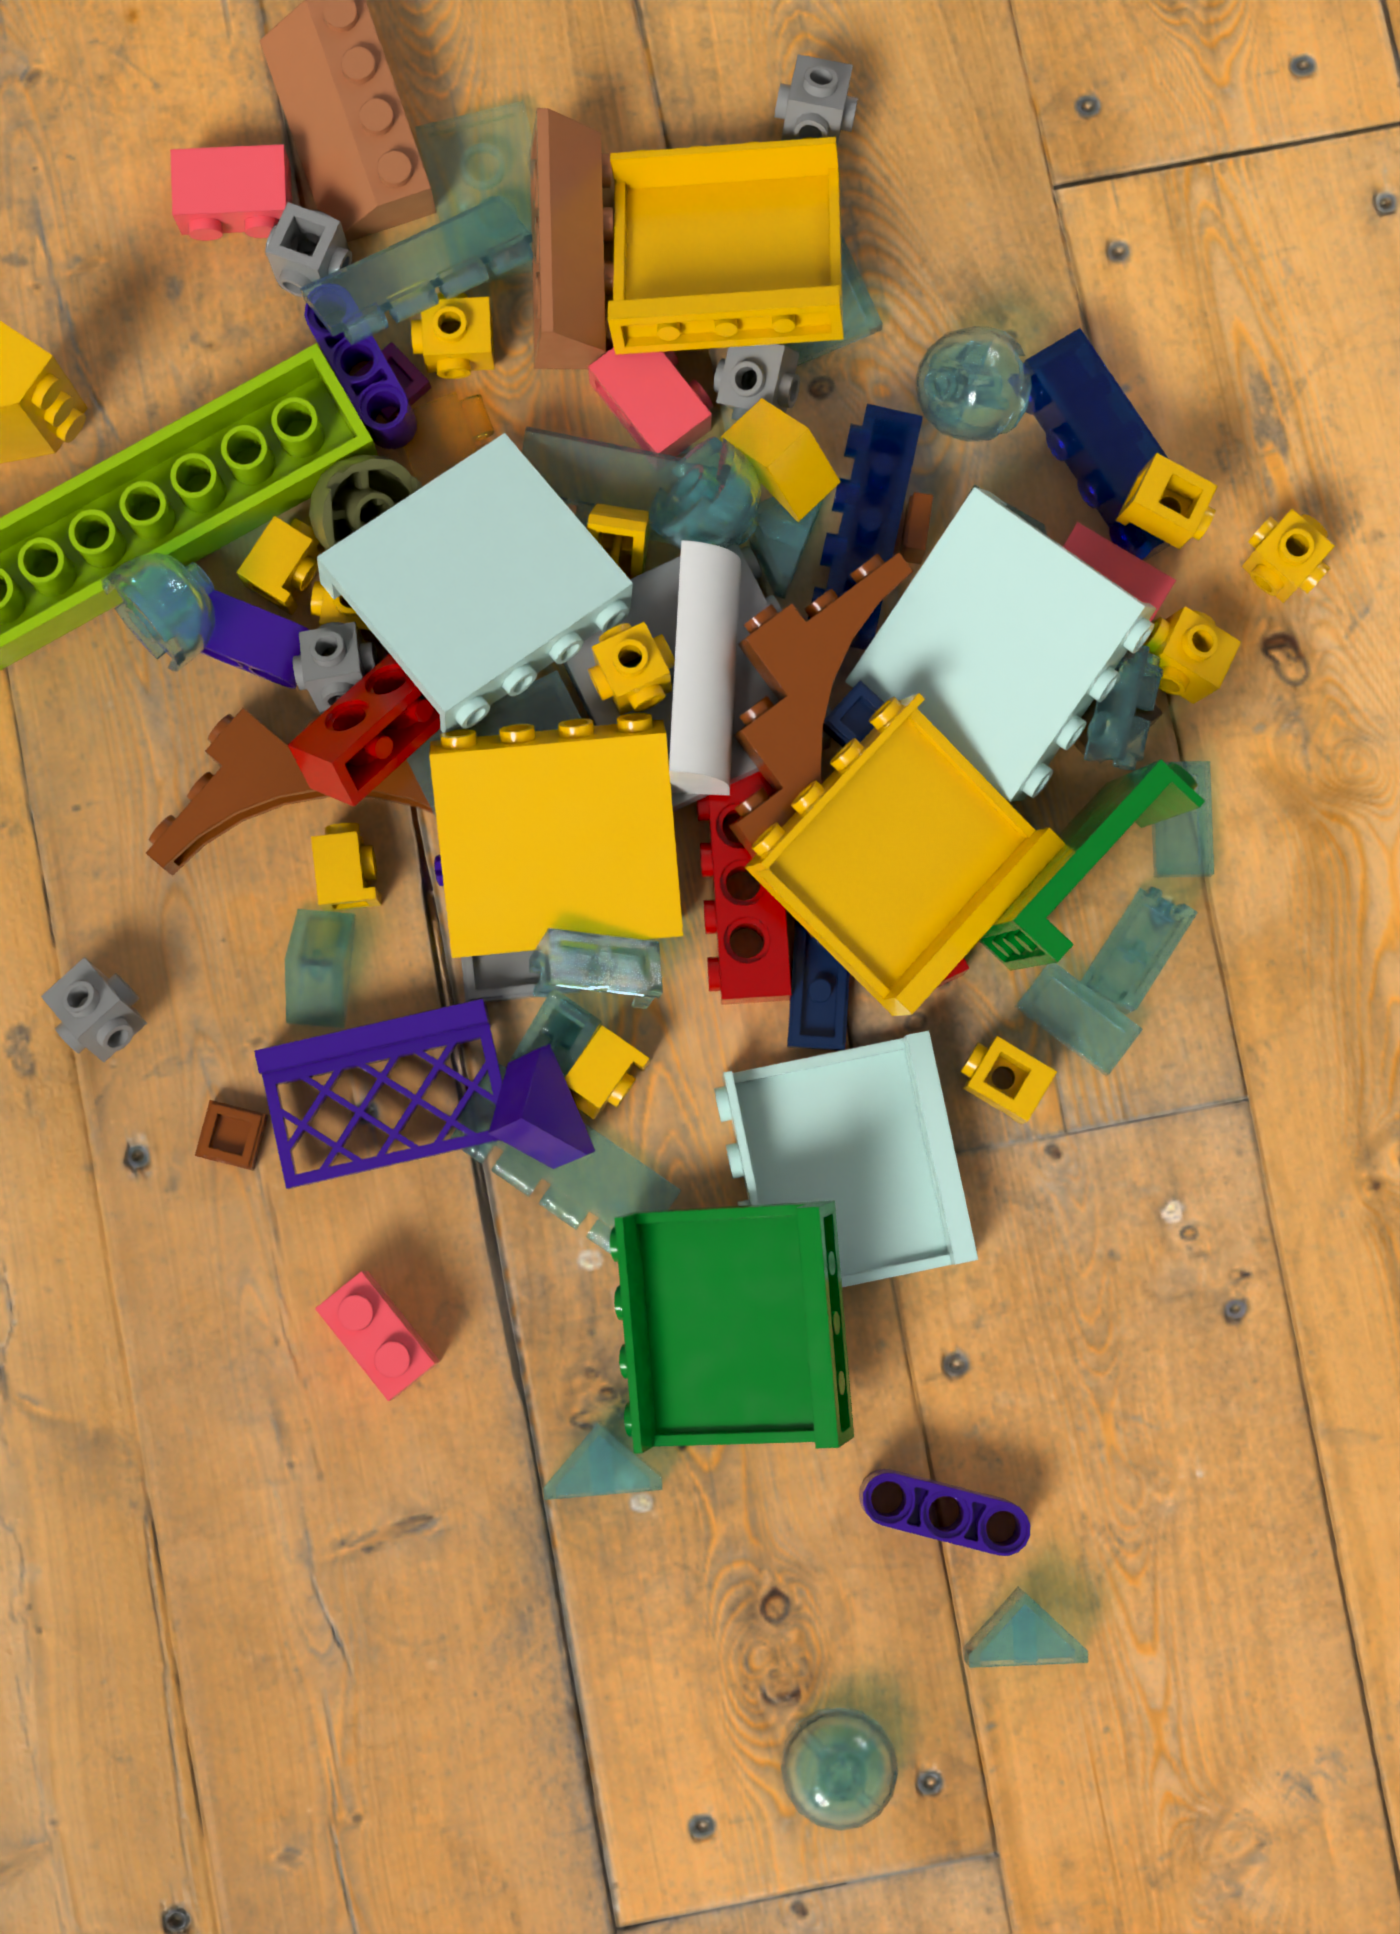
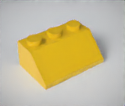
(36, 400)

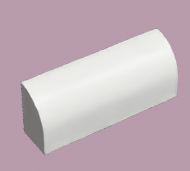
(705, 669)

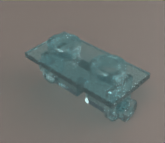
(1114, 729)

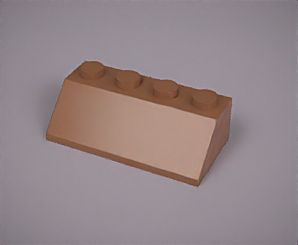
(347, 117)
(569, 243)

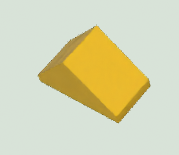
(784, 457)
(622, 535)

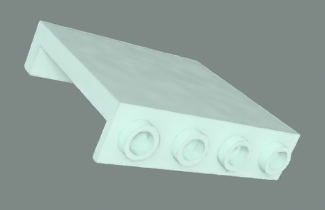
(478, 582)
(1004, 643)
(860, 1133)

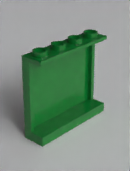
(1145, 796)
(733, 1326)

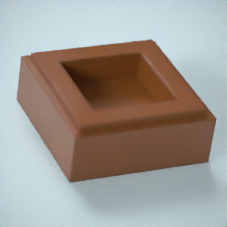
(916, 527)
(231, 1135)

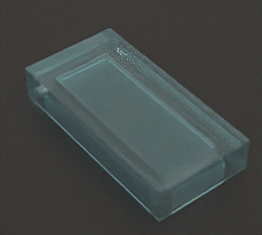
(1186, 841)
(1078, 1018)

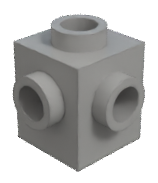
(816, 100)
(305, 247)
(757, 374)
(332, 661)
(94, 1010)

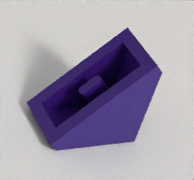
(539, 1112)

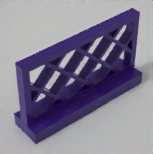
(372, 1045)

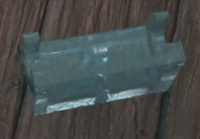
(1137, 949)
(598, 965)

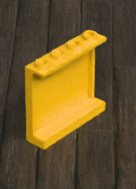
(726, 246)
(556, 833)
(900, 857)

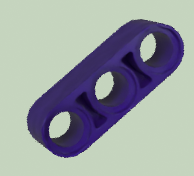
(370, 391)
(254, 640)
(970, 1525)

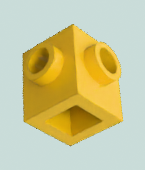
(455, 336)
(1275, 568)
(1191, 653)
(637, 686)

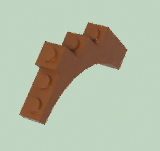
(799, 667)
(252, 780)

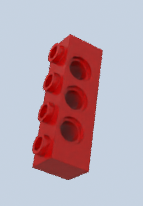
(365, 734)
(739, 978)

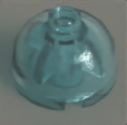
(973, 384)
(712, 498)
(165, 605)
(839, 1768)

